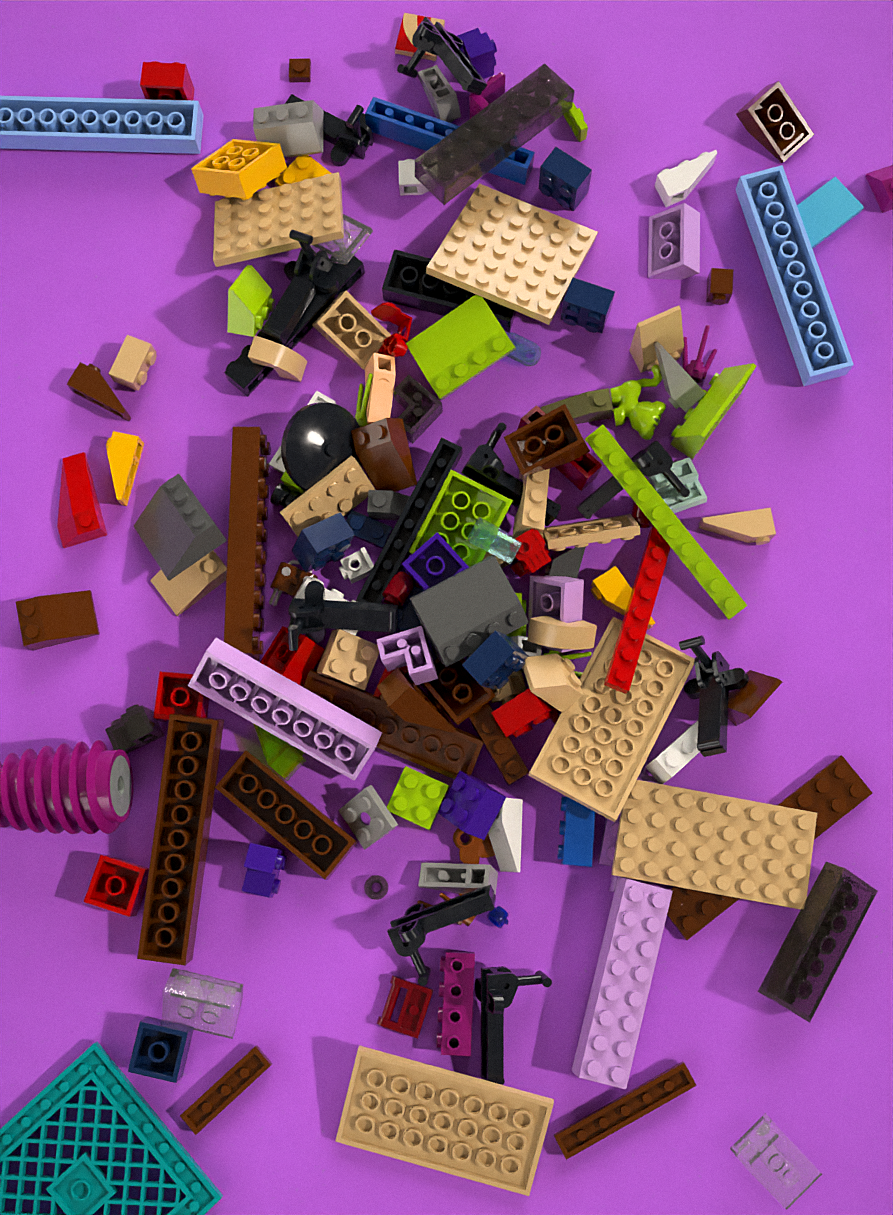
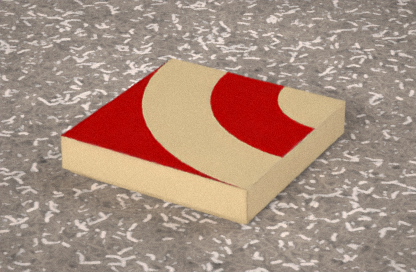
(408, 27)

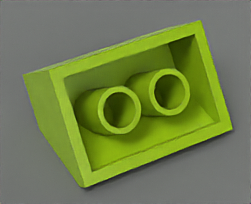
(249, 303)

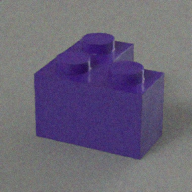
(479, 51)
(263, 869)

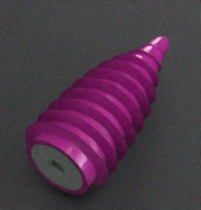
(66, 789)

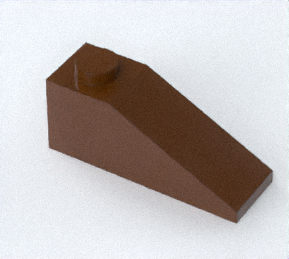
(91, 385)

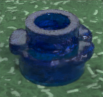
(498, 916)

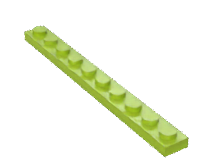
(665, 522)

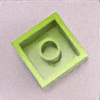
(417, 798)

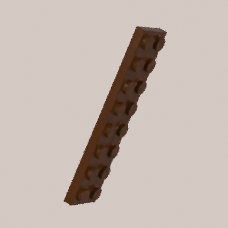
(420, 744)

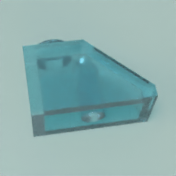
(494, 540)

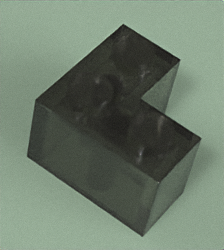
(419, 406)
(134, 729)

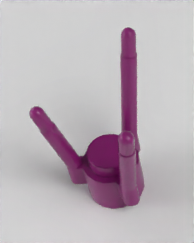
(695, 368)

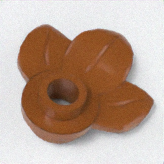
(474, 848)

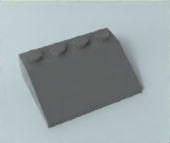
(177, 528)
(468, 610)

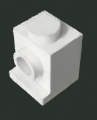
(359, 573)

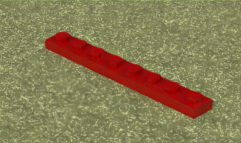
(638, 613)

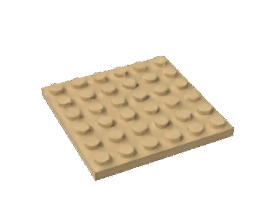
(512, 253)

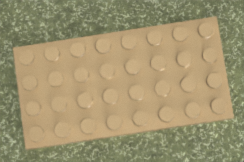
(609, 734)
(715, 844)
(444, 1120)

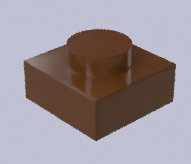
(300, 70)

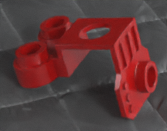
(394, 344)
(531, 553)

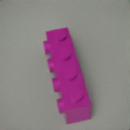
(457, 1003)

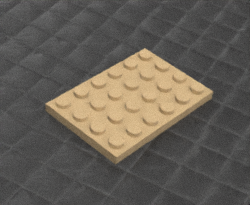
(264, 221)

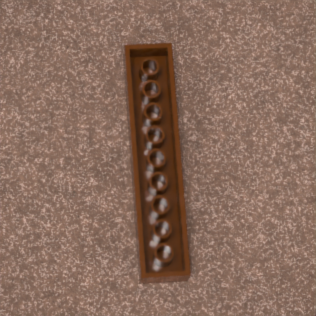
(246, 541)
(180, 839)

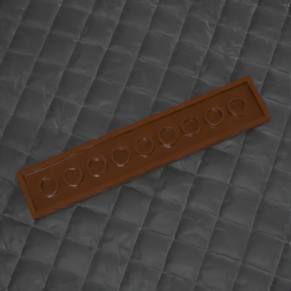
(828, 793)

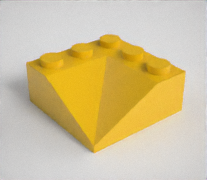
(239, 168)

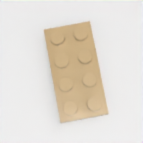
(334, 493)
(591, 531)

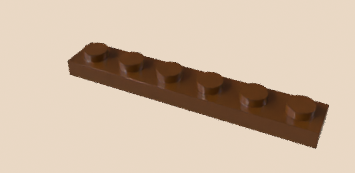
(624, 1110)

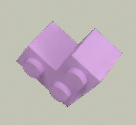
(410, 650)

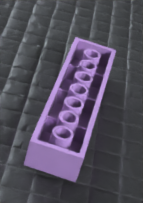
(284, 709)
(621, 983)

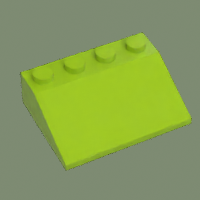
(460, 346)
(711, 409)
(457, 511)

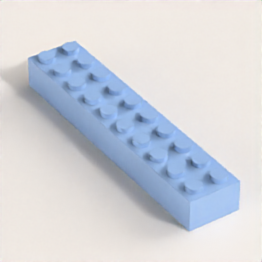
(100, 124)
(793, 276)

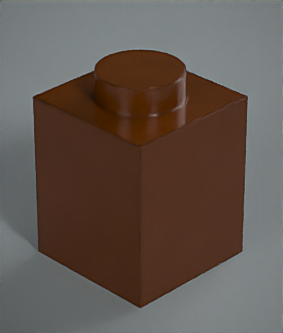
(719, 286)

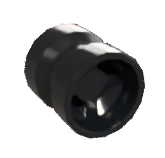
(283, 496)

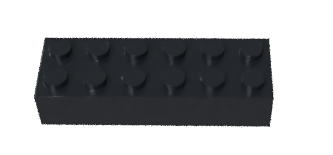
(411, 287)

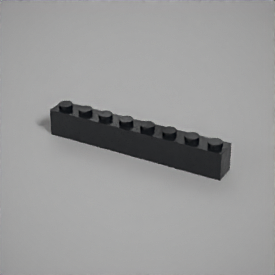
(248, 375)
(410, 521)

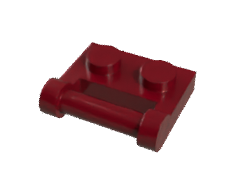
(413, 1008)

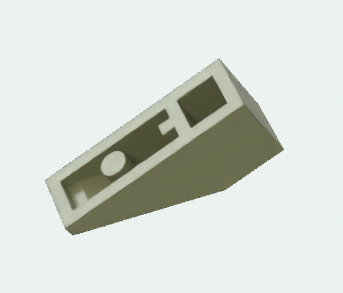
(586, 406)

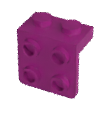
(493, 90)

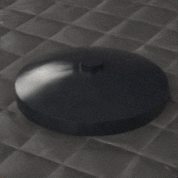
(317, 442)

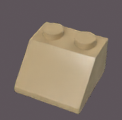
(553, 680)

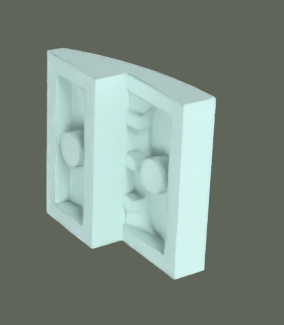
(688, 476)

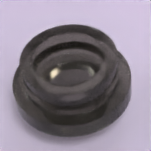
(368, 887)

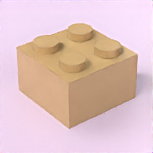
(348, 659)

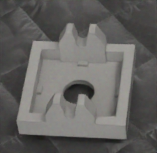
(381, 819)

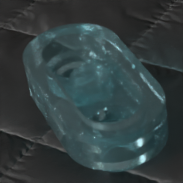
(523, 347)

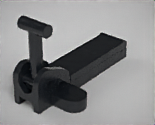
(448, 47)
(345, 135)
(306, 277)
(650, 462)
(487, 470)
(316, 614)
(712, 687)
(410, 930)
(496, 992)

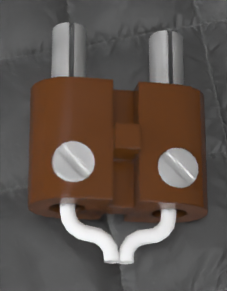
(288, 580)

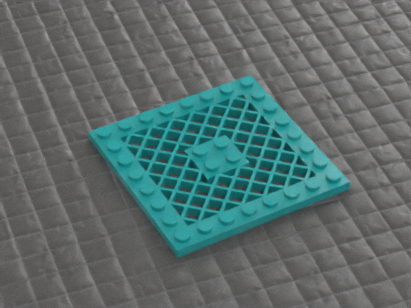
(84, 1184)

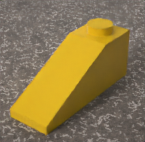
(124, 457)
(614, 591)

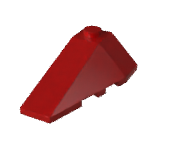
(79, 507)

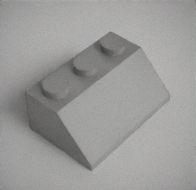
(293, 125)

